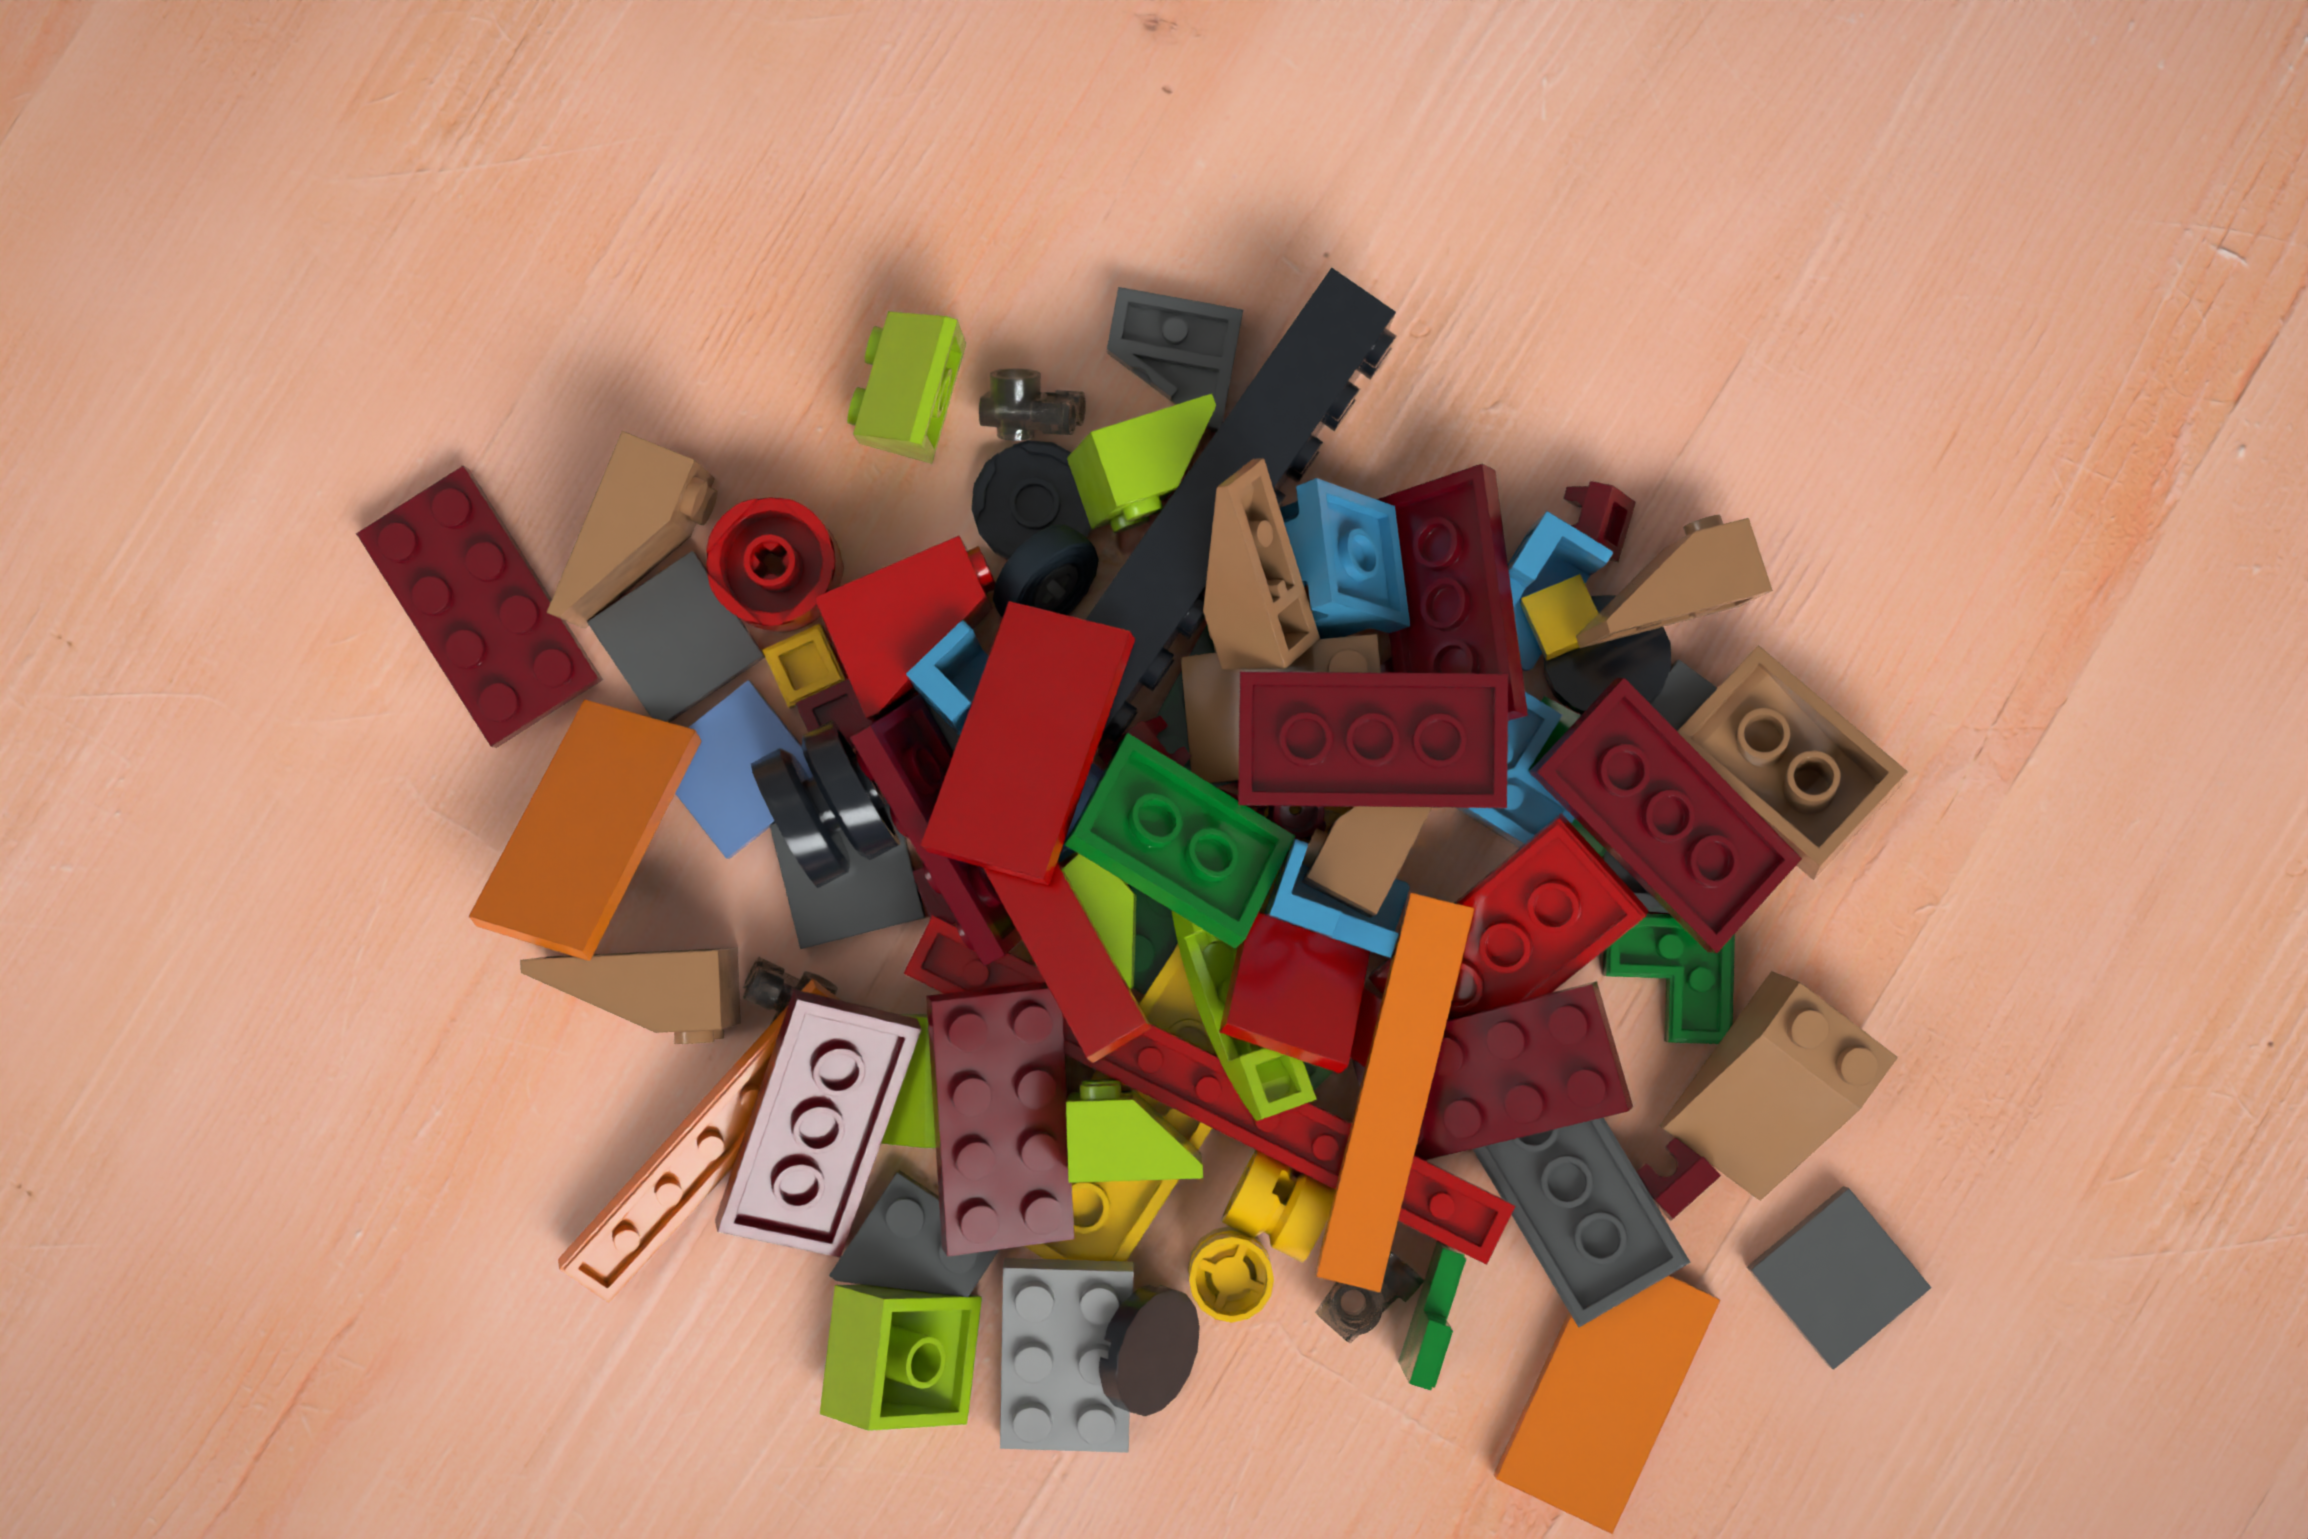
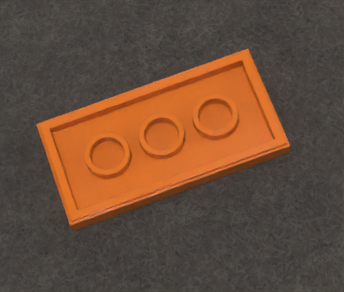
(585, 829)
(1606, 1401)

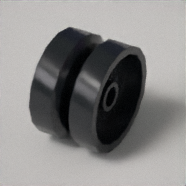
(819, 807)

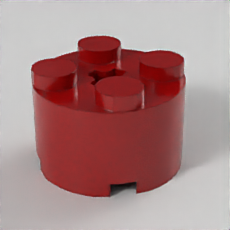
(737, 565)

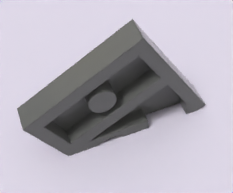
(1176, 345)
(903, 1246)

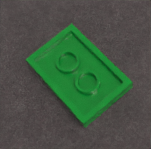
(1180, 840)

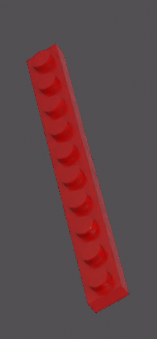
(1199, 1087)

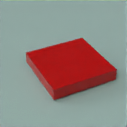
(1296, 993)

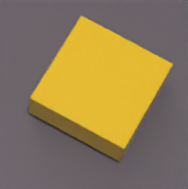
(1559, 615)
(804, 664)

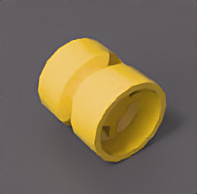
(1280, 1205)
(1230, 1275)

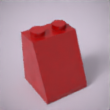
(900, 614)

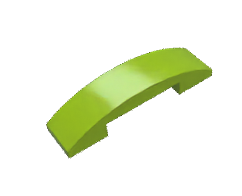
(1261, 1077)

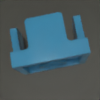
(1348, 559)

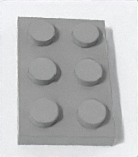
(1052, 1352)

